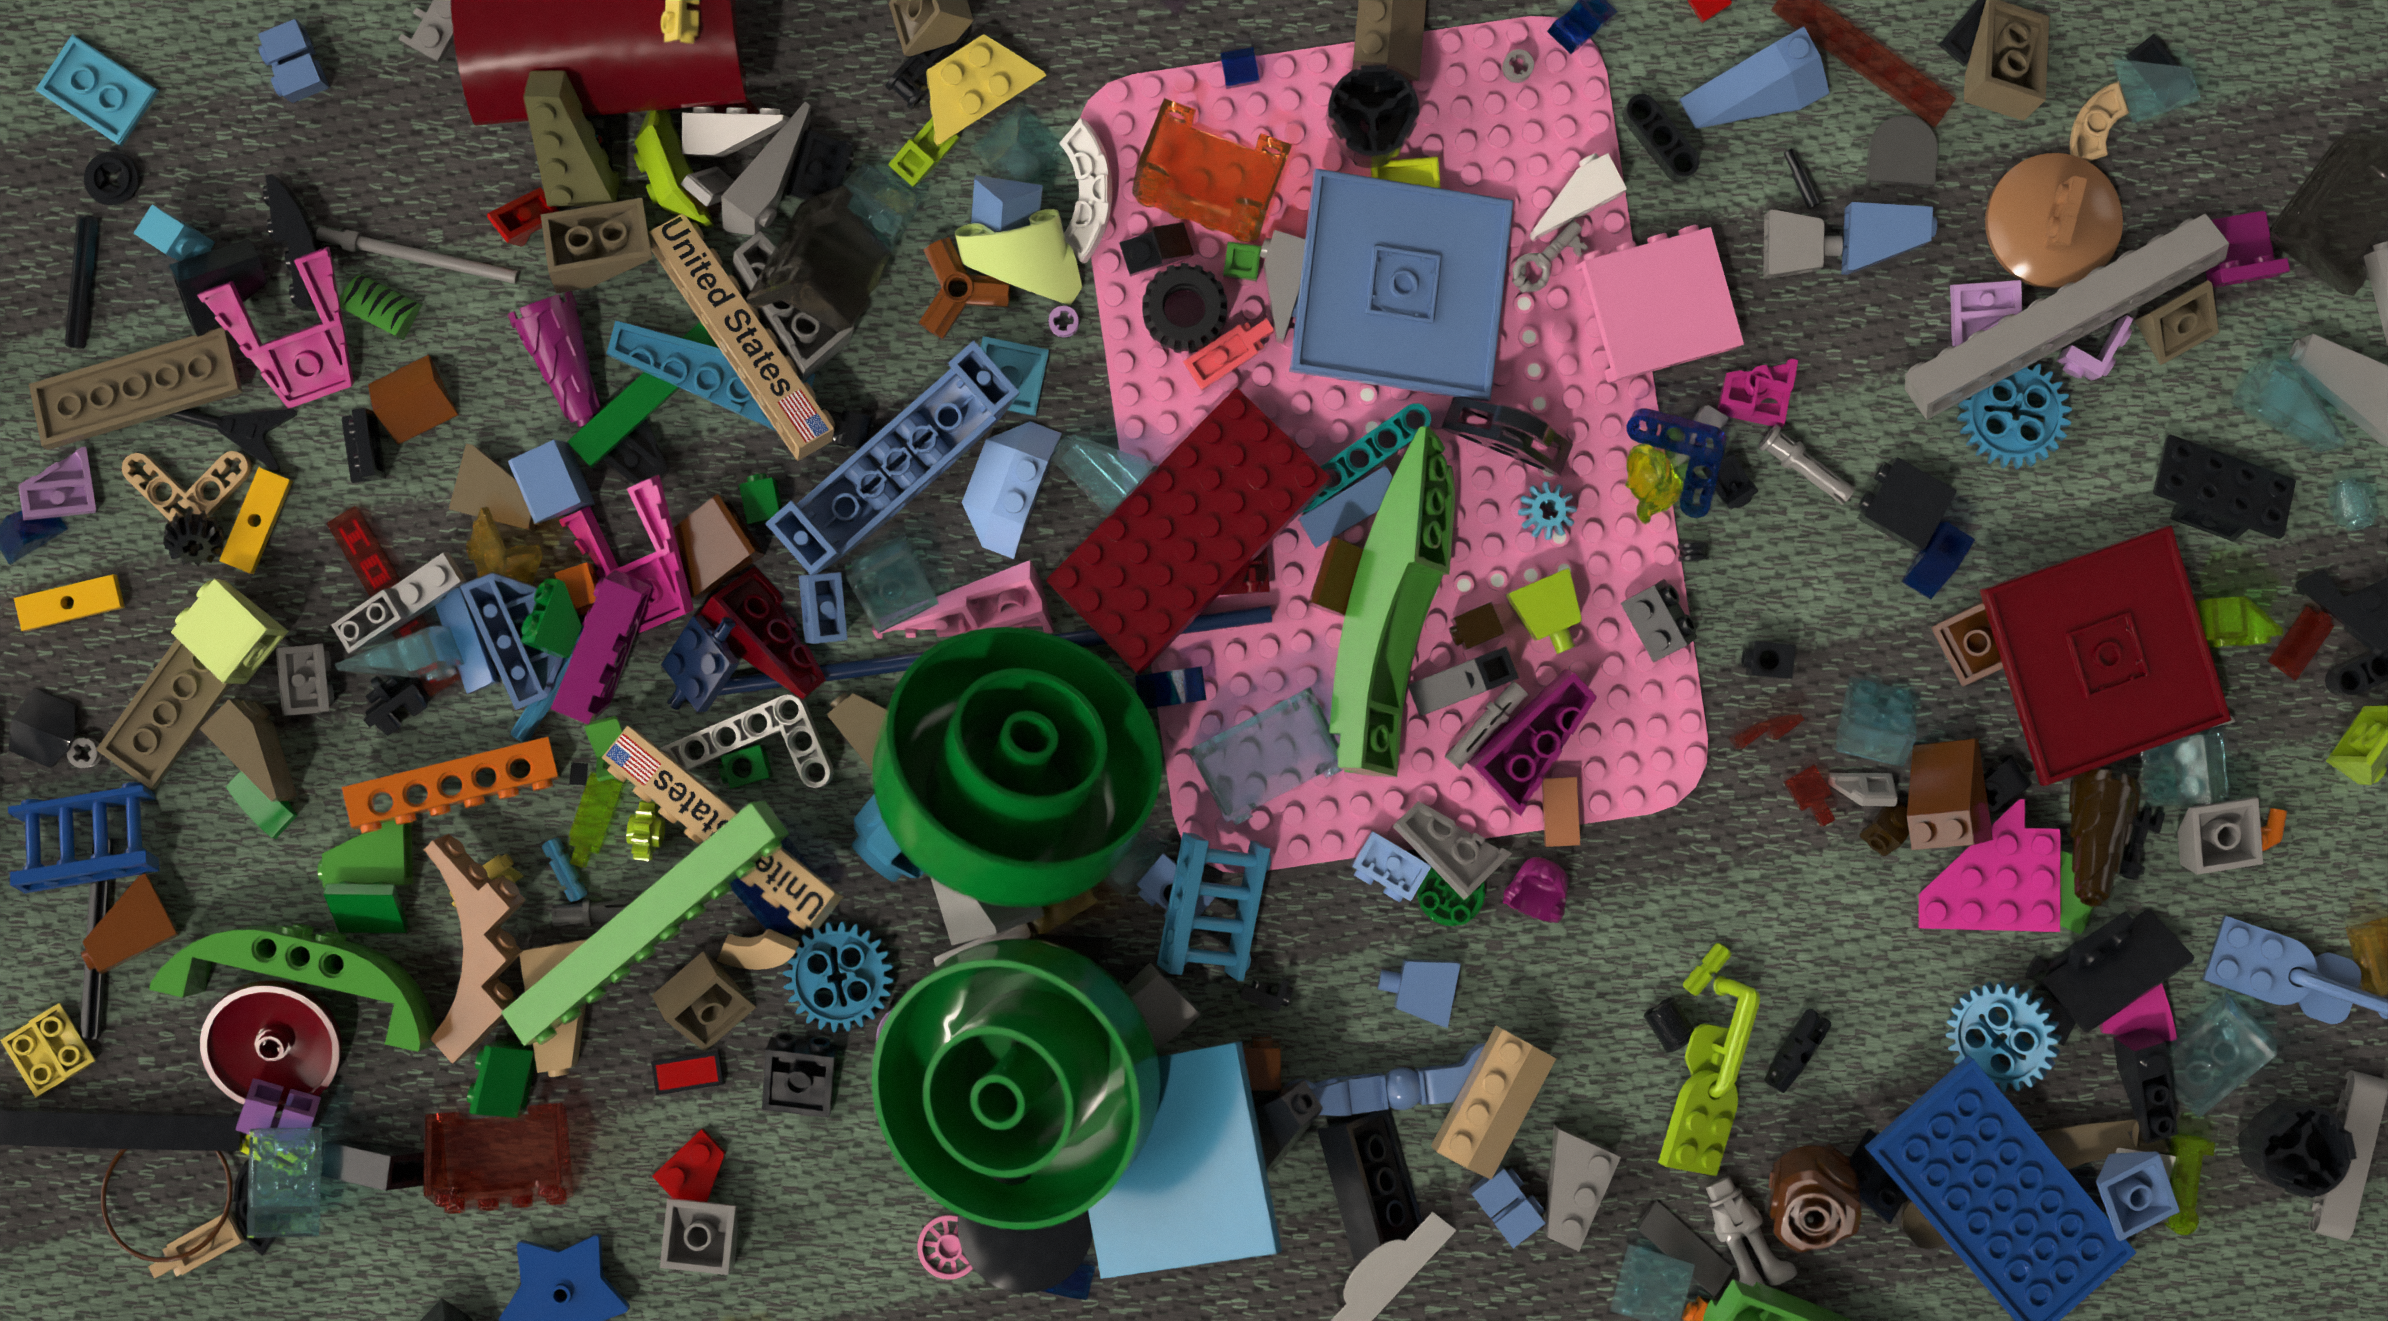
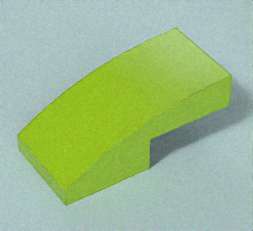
(921, 155)

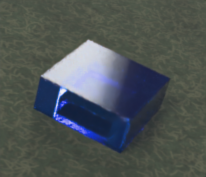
(1239, 68)

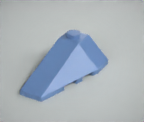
(1769, 82)

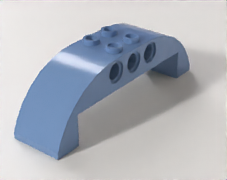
(896, 462)

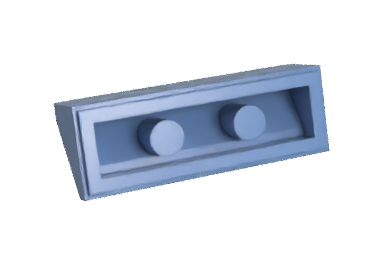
(1346, 508)
(478, 666)

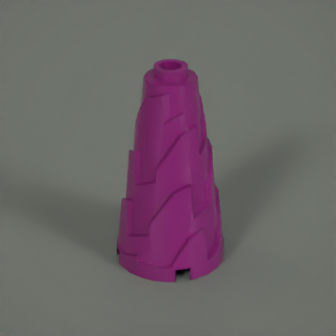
(556, 343)

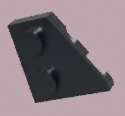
(638, 456)

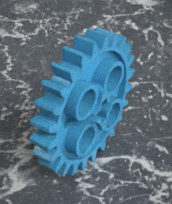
(2010, 443)
(869, 971)
(2023, 1016)

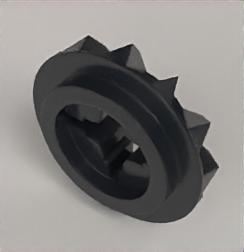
(96, 178)

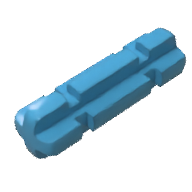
(564, 870)

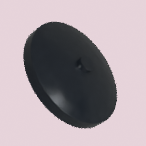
(1025, 1257)

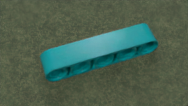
(1374, 451)

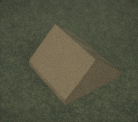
(2180, 322)

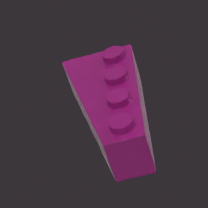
(602, 647)

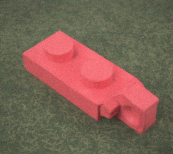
(1227, 353)

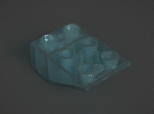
(284, 1182)

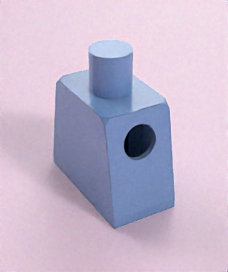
(1423, 988)

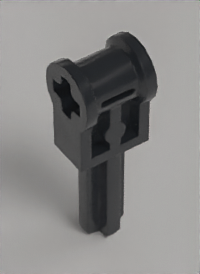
(911, 78)

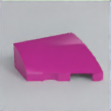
(1745, 391)
(2147, 1012)

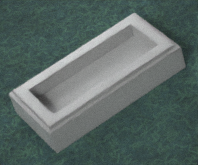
(708, 185)

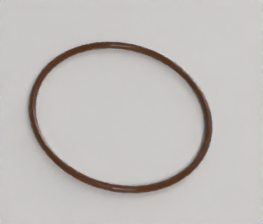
(172, 1258)

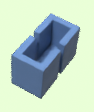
(290, 54)
(1517, 1219)

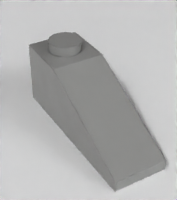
(1282, 274)

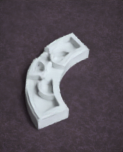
(1095, 189)

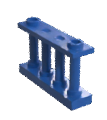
(102, 864)

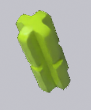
(1711, 964)

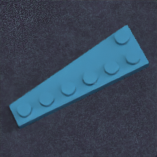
(687, 365)

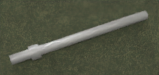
(354, 242)

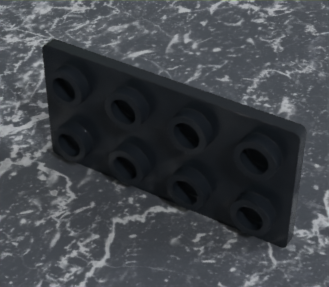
(2222, 491)
(2116, 968)

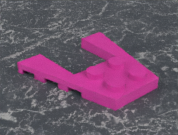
(303, 362)
(661, 569)

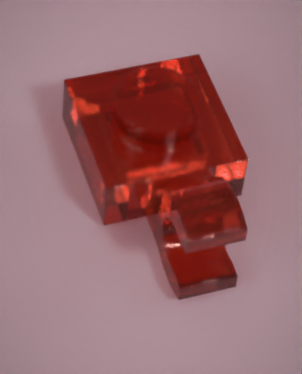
(1809, 790)

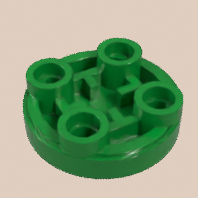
(1445, 904)

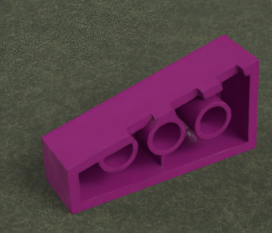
(1529, 744)

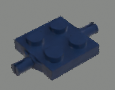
(700, 663)

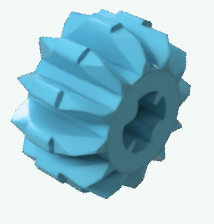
(1558, 507)

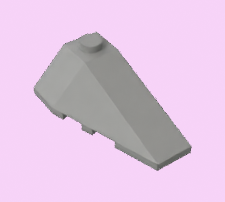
(757, 192)

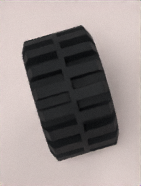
(1179, 279)

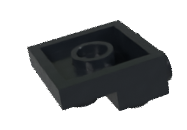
(799, 1075)

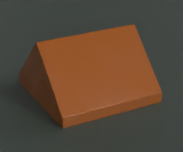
(411, 400)

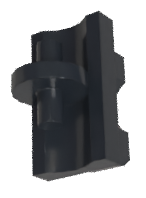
(383, 713)

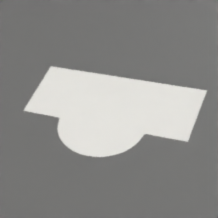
(1390, 1269)

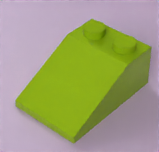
(2364, 747)

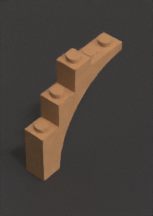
(486, 947)

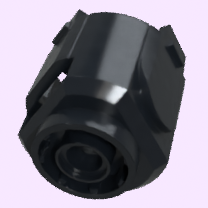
(1375, 96)
(2312, 1156)

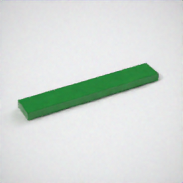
(628, 410)

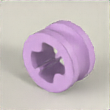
(1056, 314)

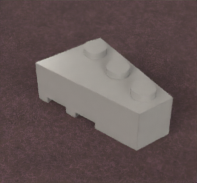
(1575, 1186)

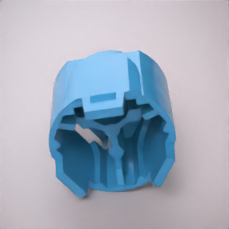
(878, 847)

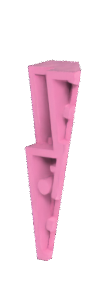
(1000, 600)

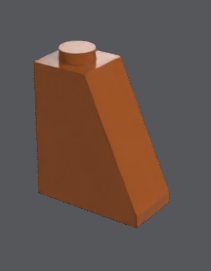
(129, 928)

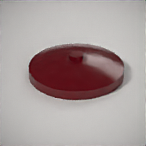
(273, 1036)

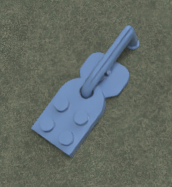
(2287, 973)

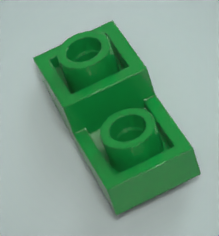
(268, 815)

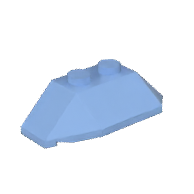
(1008, 485)

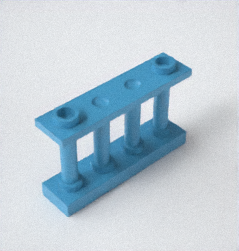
(1188, 887)

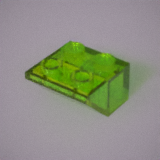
(2236, 622)

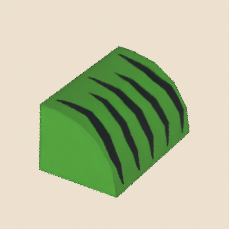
(379, 305)

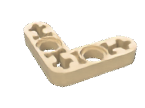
(194, 497)

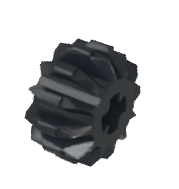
(193, 537)

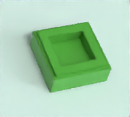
(1242, 261)

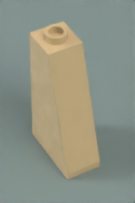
(562, 1050)

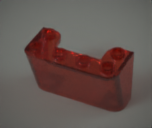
(497, 1159)

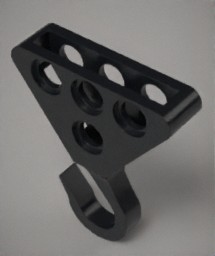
(1510, 433)

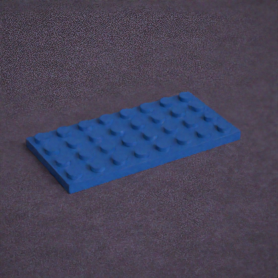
(2000, 1197)

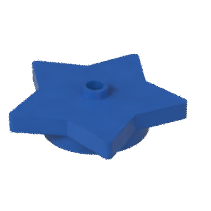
(573, 1269)

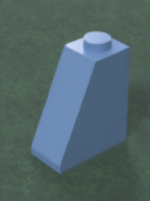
(1883, 231)

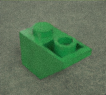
(553, 622)

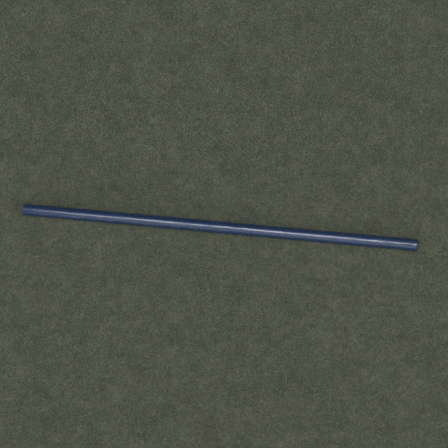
(902, 662)

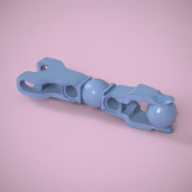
(1397, 1089)

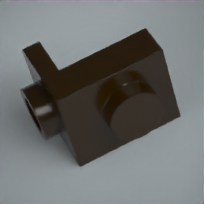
(1888, 829)

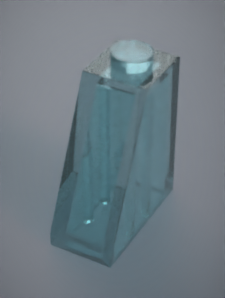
(1101, 471)

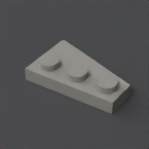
(1452, 852)

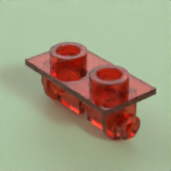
(2301, 642)

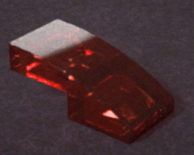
(1774, 727)

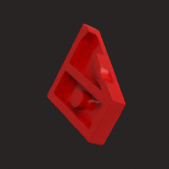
(692, 1169)

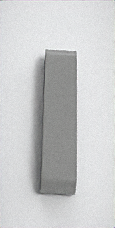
(2361, 1114)

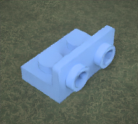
(1391, 867)

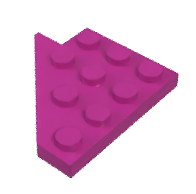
(1999, 882)

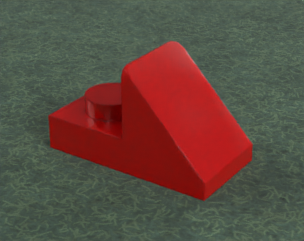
(521, 217)

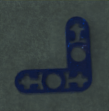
(1698, 452)

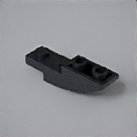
(293, 229)

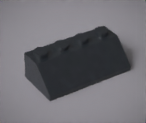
(1370, 1180)

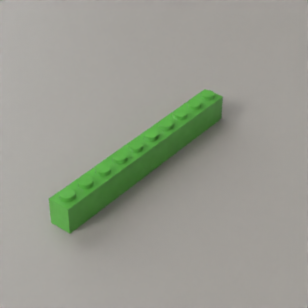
(645, 923)

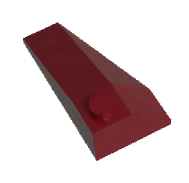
(764, 632)

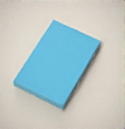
(97, 90)

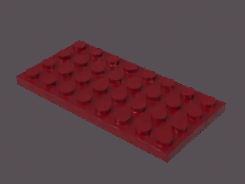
(1188, 530)

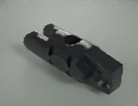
(1797, 1050)

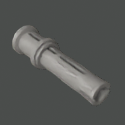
(1794, 456)

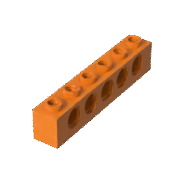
(361, 796)

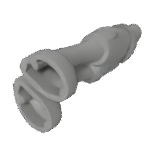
(1738, 1218)

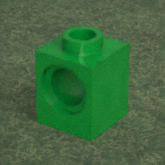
(760, 498)
(760, 766)

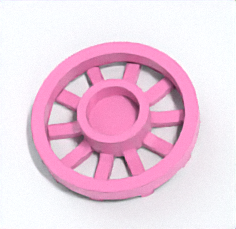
(946, 1248)

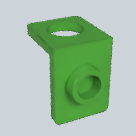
(602, 735)

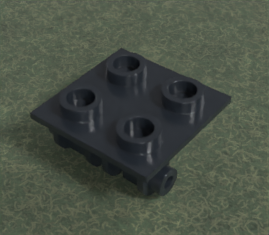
(1876, 1186)

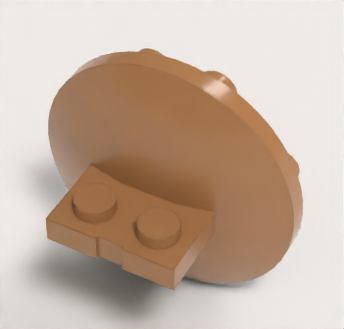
(2053, 220)

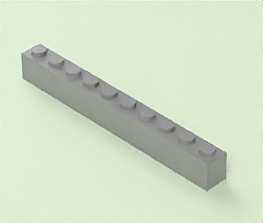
(2065, 315)

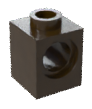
(1476, 626)

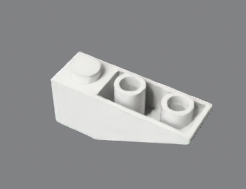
(723, 134)

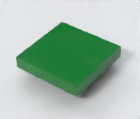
(366, 907)

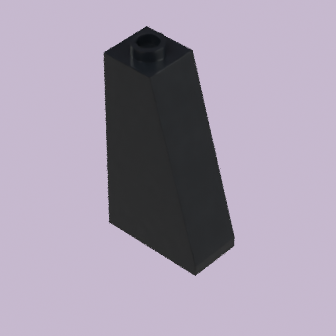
(1284, 1119)

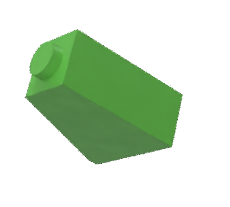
(371, 858)

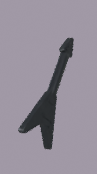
(244, 429)

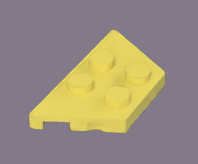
(974, 84)

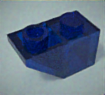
(1938, 560)

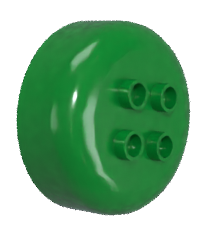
(1015, 766)
(1013, 1070)

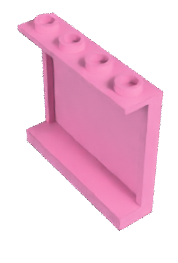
(1661, 302)

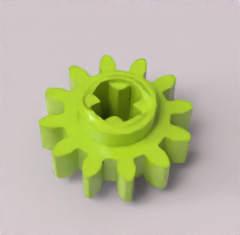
(645, 831)

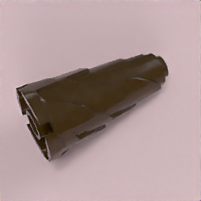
(2100, 829)

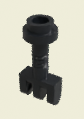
(2130, 866)

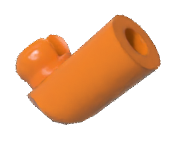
(2273, 832)

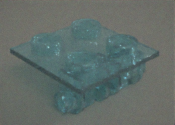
(1651, 1285)

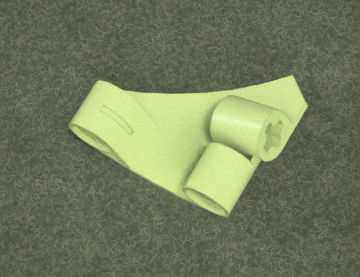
(1025, 257)

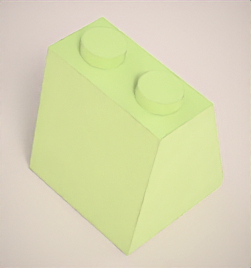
(228, 632)

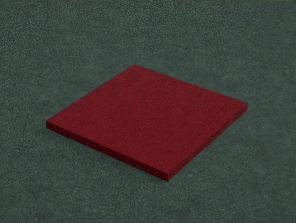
(2105, 655)

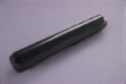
(81, 281)

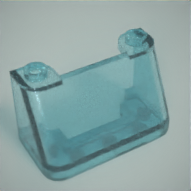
(1267, 755)

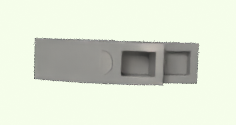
(399, 603)

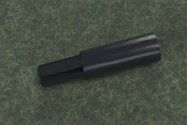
(1802, 179)

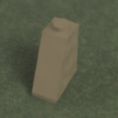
(488, 484)
(858, 722)

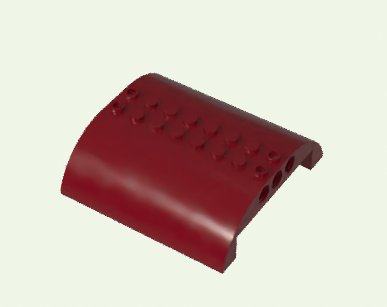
(604, 46)

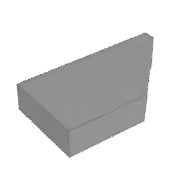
(1866, 788)

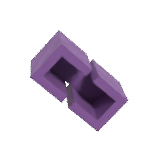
(263, 1102)

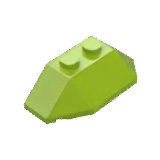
(667, 167)

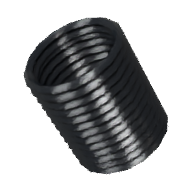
(1670, 1025)

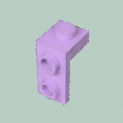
(2081, 364)

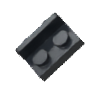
(363, 446)

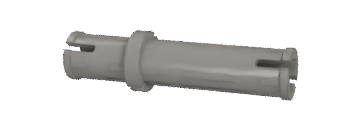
(1486, 725)

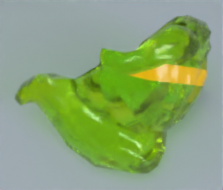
(1652, 481)

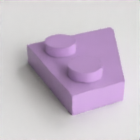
(1982, 306)
(59, 490)

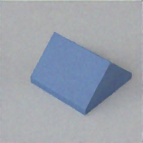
(1004, 203)
(551, 481)
(2135, 1192)

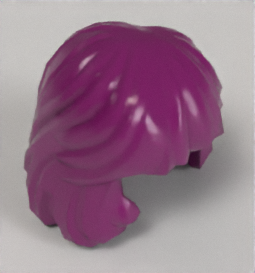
(1539, 890)

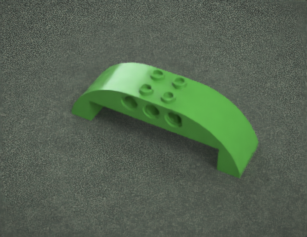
(285, 954)

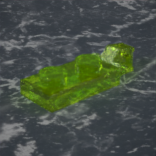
(593, 818)

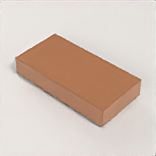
(1560, 811)

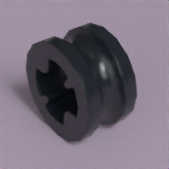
(1693, 551)

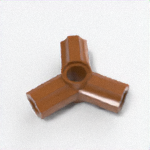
(949, 270)

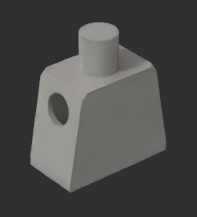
(1795, 244)

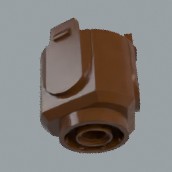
(1814, 1181)

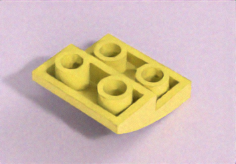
(48, 1050)

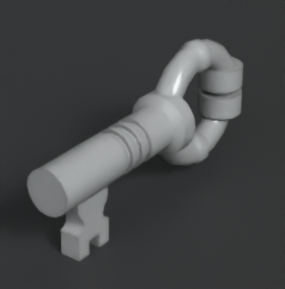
(1544, 259)

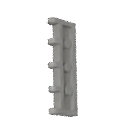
(434, 32)

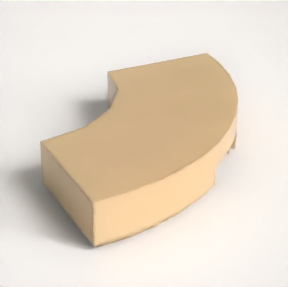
(2094, 122)
(758, 952)

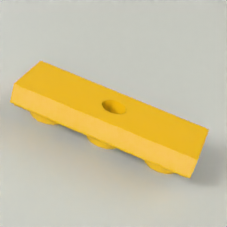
(245, 540)
(51, 606)

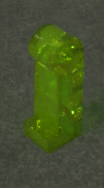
(2186, 1178)

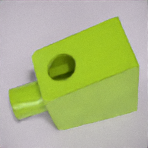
(1548, 609)

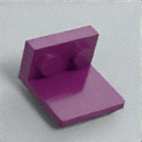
(2248, 253)

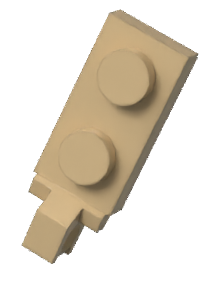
(226, 1239)

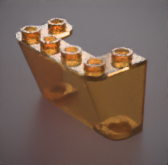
(1208, 176)

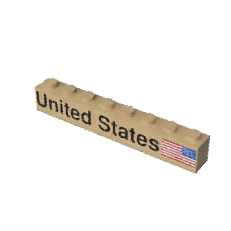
(741, 336)
(704, 812)

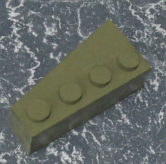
(565, 144)

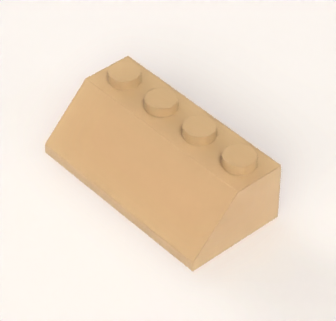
(1493, 1103)

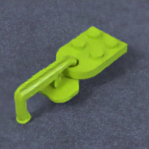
(1709, 1096)

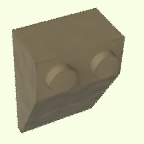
(2008, 60)
(595, 243)
(252, 744)

